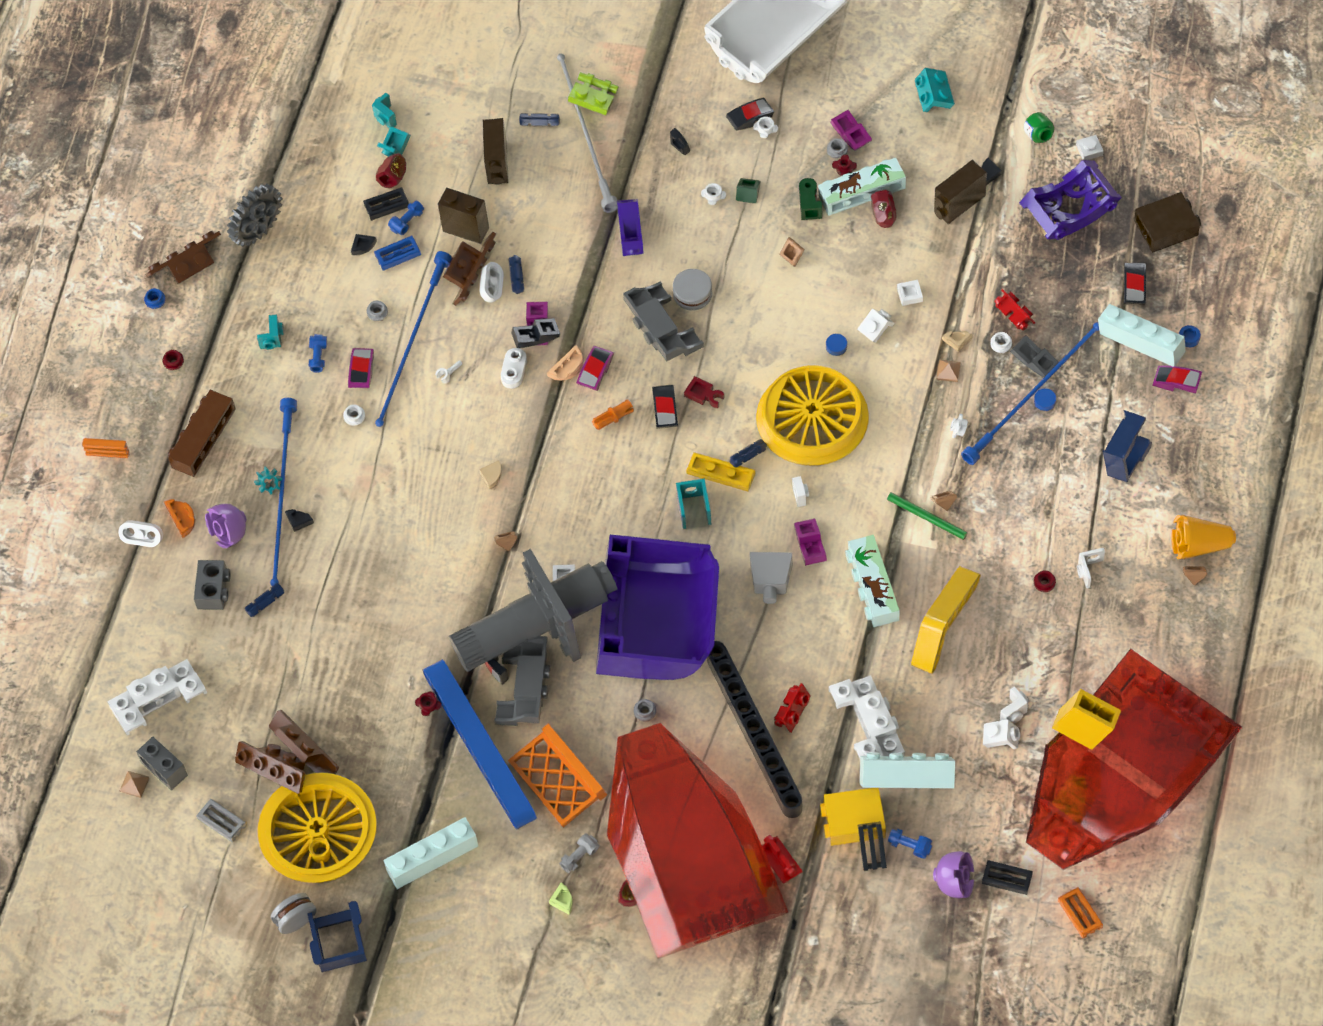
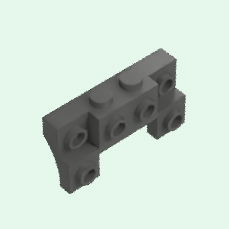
(657, 325)
(529, 683)

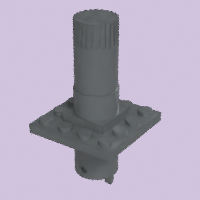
(545, 609)

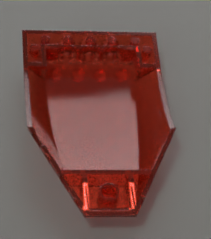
(1134, 774)
(685, 845)

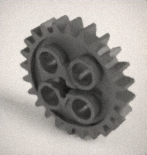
(254, 215)

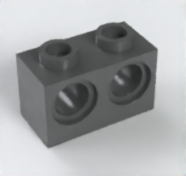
(206, 585)
(162, 763)

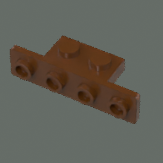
(189, 262)
(465, 265)
(301, 744)
(273, 764)

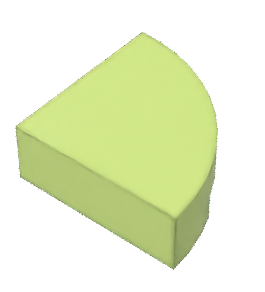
(562, 899)

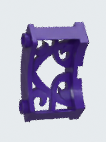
(1039, 201)

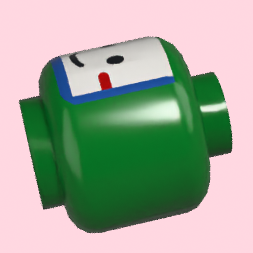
(1039, 127)

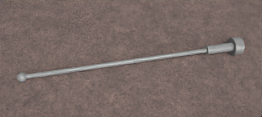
(609, 202)

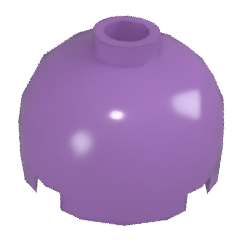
(226, 523)
(954, 874)

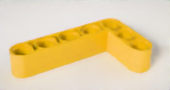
(941, 617)

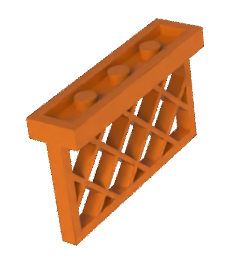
(574, 767)

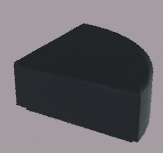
(679, 142)
(992, 170)
(362, 244)
(298, 519)

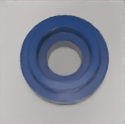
(154, 294)

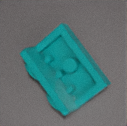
(934, 89)

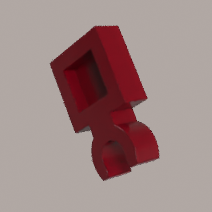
(702, 391)

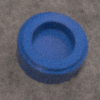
(1191, 335)
(836, 344)
(1045, 399)

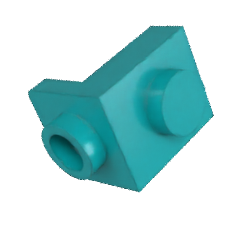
(382, 112)
(394, 142)
(273, 338)

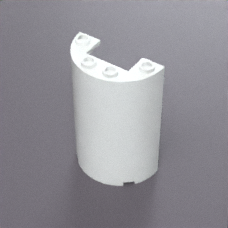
(762, 34)

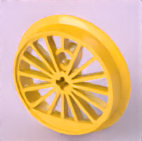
(802, 411)
(317, 788)

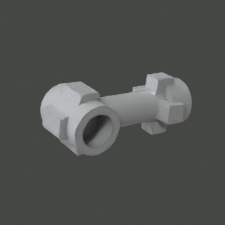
(587, 844)

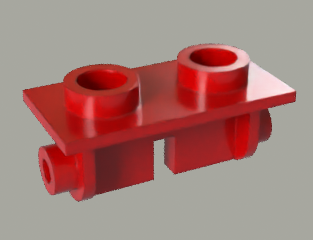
(1007, 304)
(797, 699)
(780, 859)

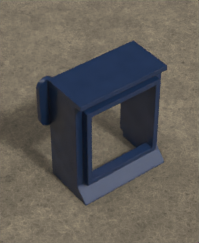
(1126, 447)
(343, 960)

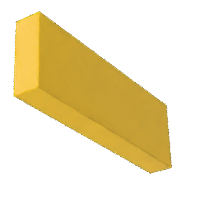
(720, 472)

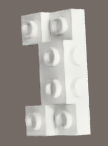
(154, 692)
(872, 715)

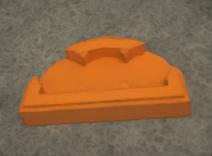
(182, 516)

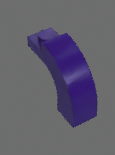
(630, 227)

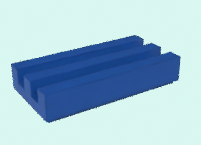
(399, 255)

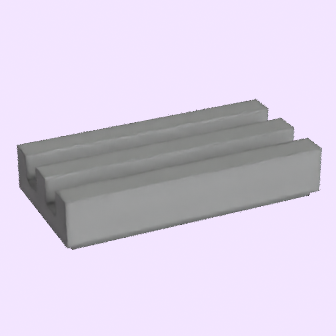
(235, 830)

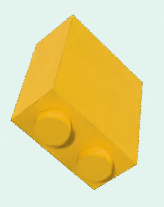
(1086, 719)
(848, 810)

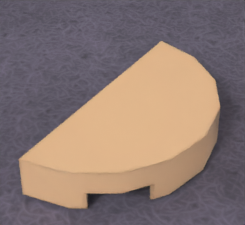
(568, 366)

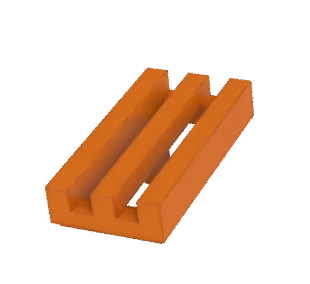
(105, 448)
(1089, 928)

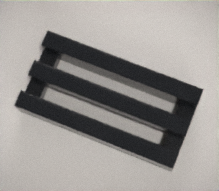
(387, 206)
(874, 865)
(1006, 885)

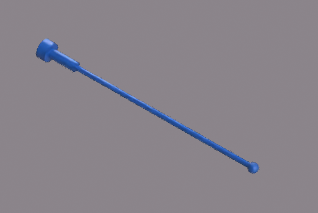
(442, 261)
(288, 406)
(971, 454)

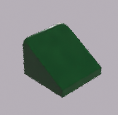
(747, 190)

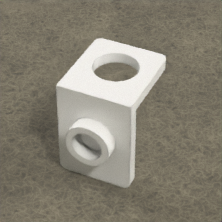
(1082, 568)

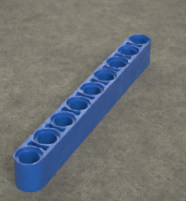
(479, 744)

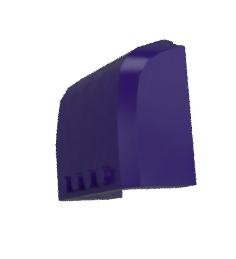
(662, 609)

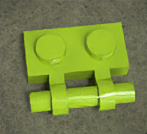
(592, 98)

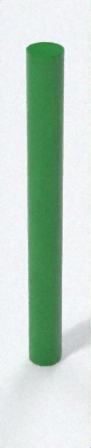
(927, 516)

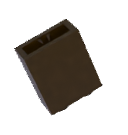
(495, 151)
(960, 192)
(463, 215)
(1167, 222)

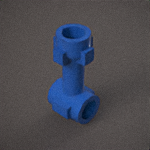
(400, 225)
(318, 343)
(922, 846)

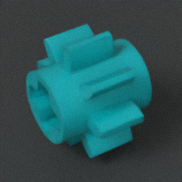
(266, 485)

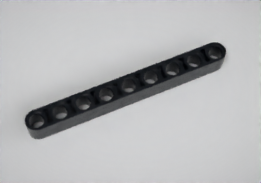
(755, 738)

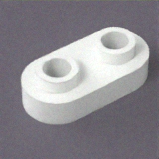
(491, 285)
(513, 366)
(142, 533)

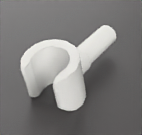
(442, 371)

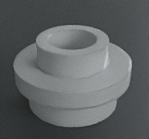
(837, 144)
(377, 306)
(644, 704)

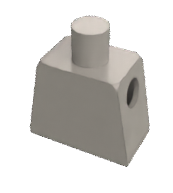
(770, 573)

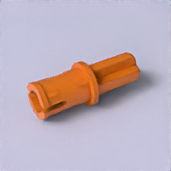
(613, 415)

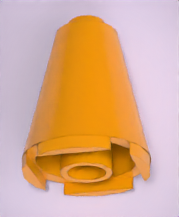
(1200, 537)

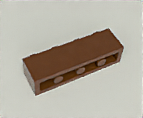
(201, 433)

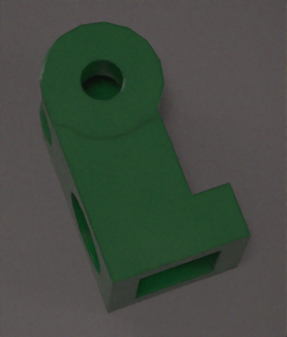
(809, 207)

